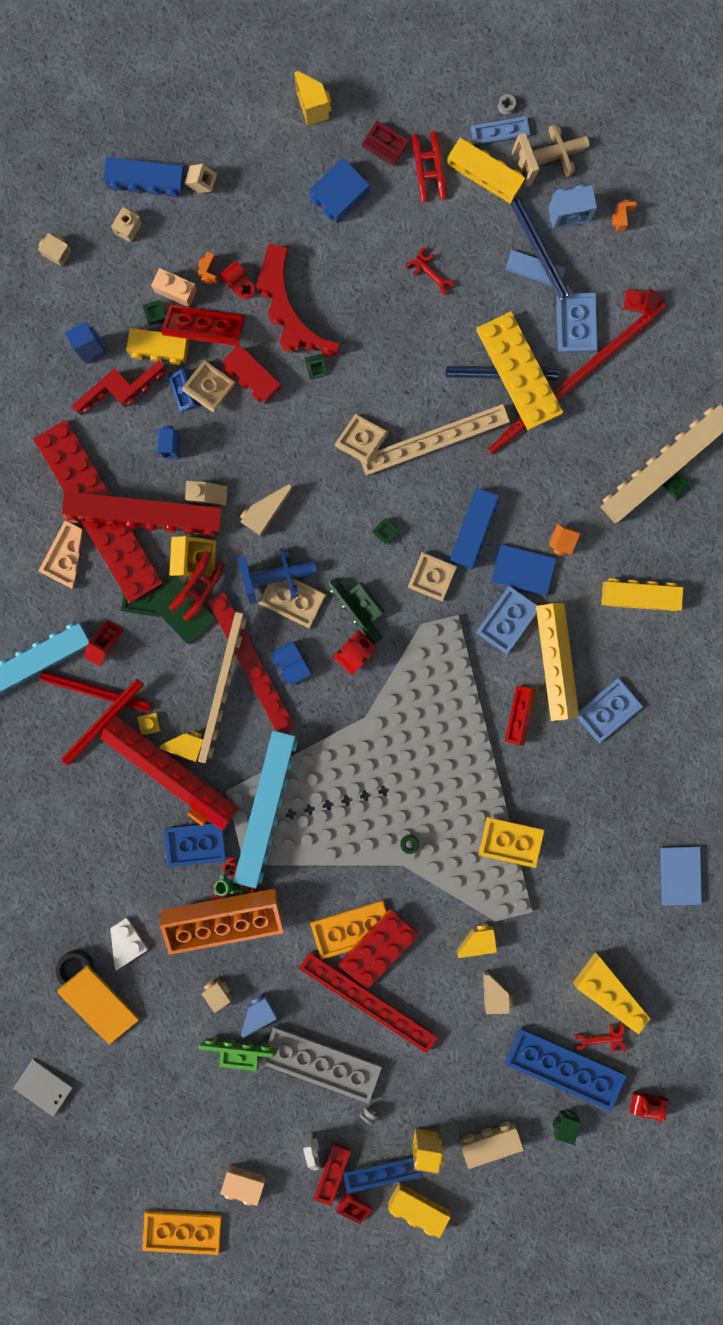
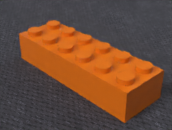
(221, 921)

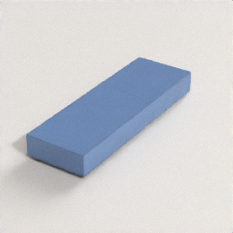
(500, 131)
(529, 267)

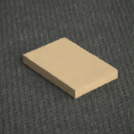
(301, 610)

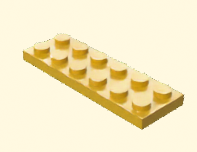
(519, 371)

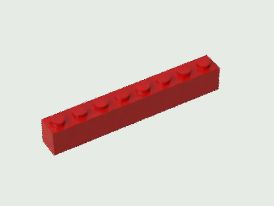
(141, 513)
(168, 773)

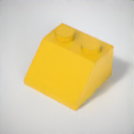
(313, 98)
(187, 553)

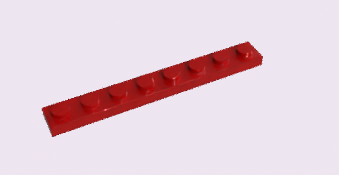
(253, 667)
(368, 1002)

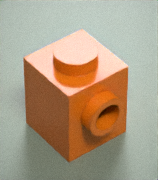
(564, 540)

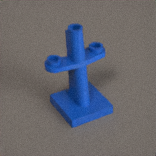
(275, 575)

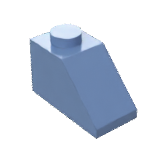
(258, 1015)

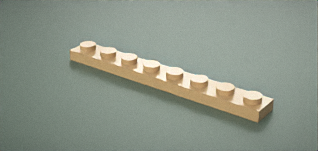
(436, 439)
(225, 679)

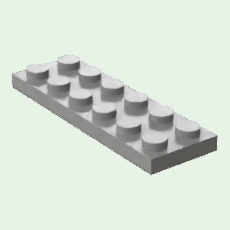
(322, 1064)

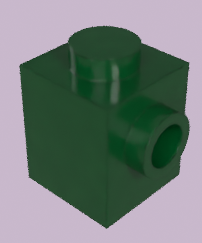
(566, 1127)

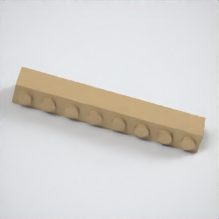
(664, 466)

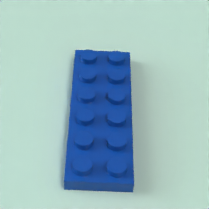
(565, 1069)

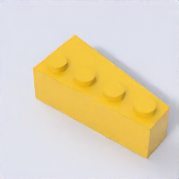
(608, 992)

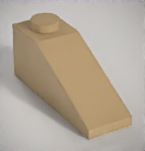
(262, 513)

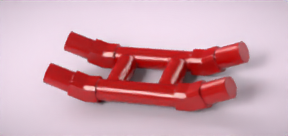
(423, 175)
(188, 589)

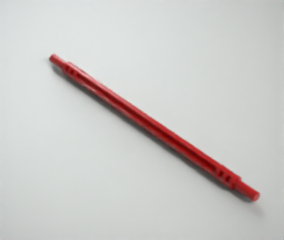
(584, 371)

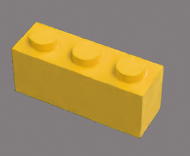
(156, 346)
(427, 1151)
(418, 1210)

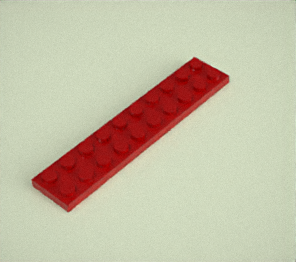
(115, 544)

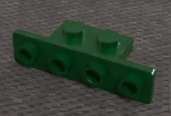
(360, 605)

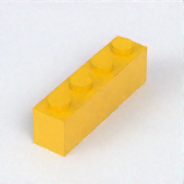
(485, 170)
(641, 595)

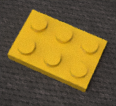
(511, 842)

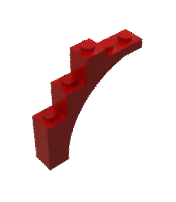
(272, 284)

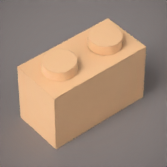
(174, 287)
(242, 1185)

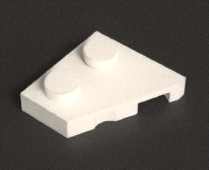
(126, 943)
(311, 1151)

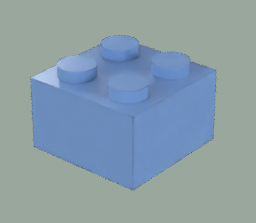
(572, 206)

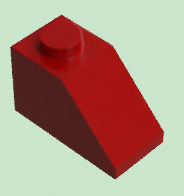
(103, 643)

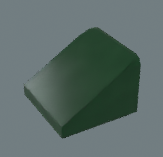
(316, 366)
(677, 486)

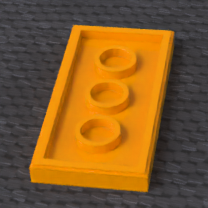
(345, 929)
(98, 1004)
(182, 1232)

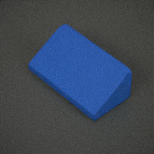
(177, 381)

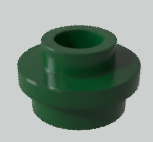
(409, 850)

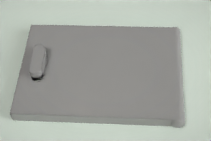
(43, 1087)

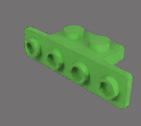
(237, 1055)

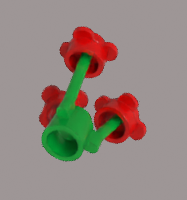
(224, 886)

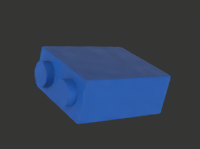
(339, 190)

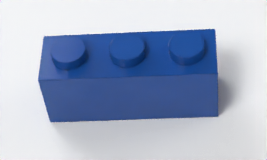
(86, 342)

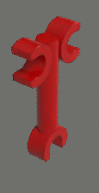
(421, 262)
(615, 1039)

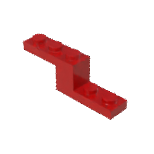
(119, 387)

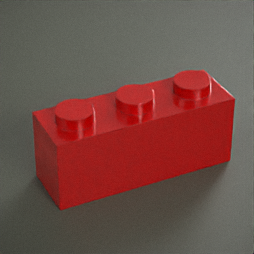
(251, 375)

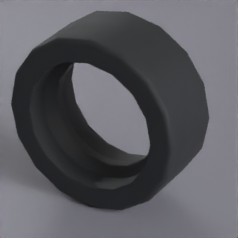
(83, 956)

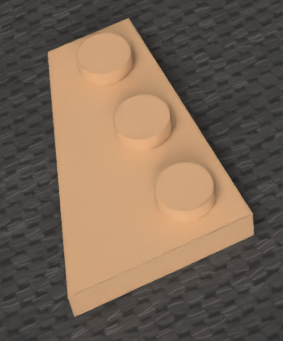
(63, 556)

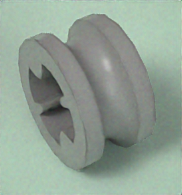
(506, 111)
(369, 1115)

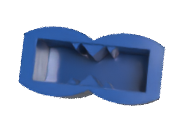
(168, 442)
(292, 663)

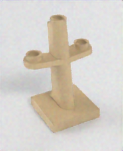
(561, 150)

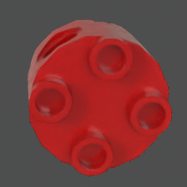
(355, 652)

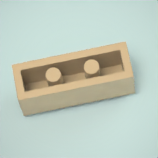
(491, 1144)

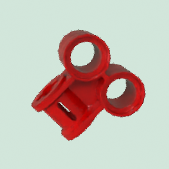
(236, 277)
(649, 1106)

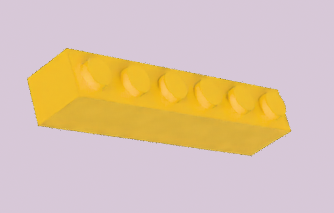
(557, 661)

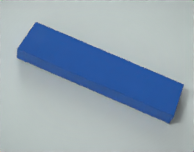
(381, 1175)

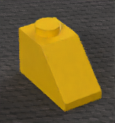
(186, 745)
(478, 942)

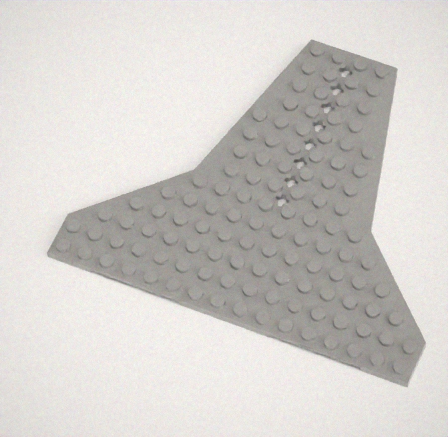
(437, 760)

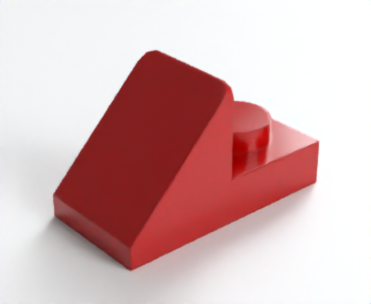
(642, 301)
(353, 1208)

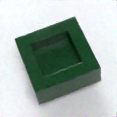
(154, 312)
(385, 531)

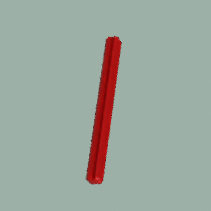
(92, 690)
(104, 719)

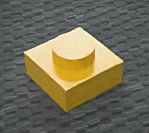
(149, 724)

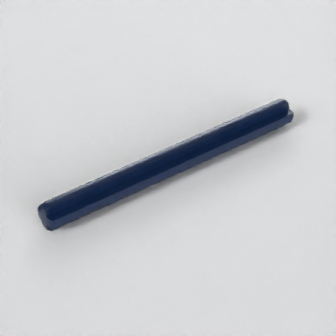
(540, 249)
(489, 372)

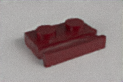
(385, 143)

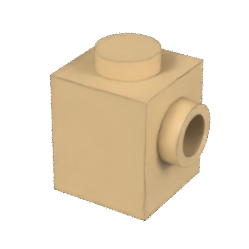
(200, 178)
(126, 224)
(54, 249)
(216, 994)

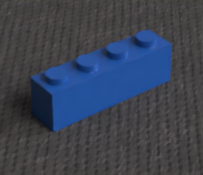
(144, 176)
(473, 528)

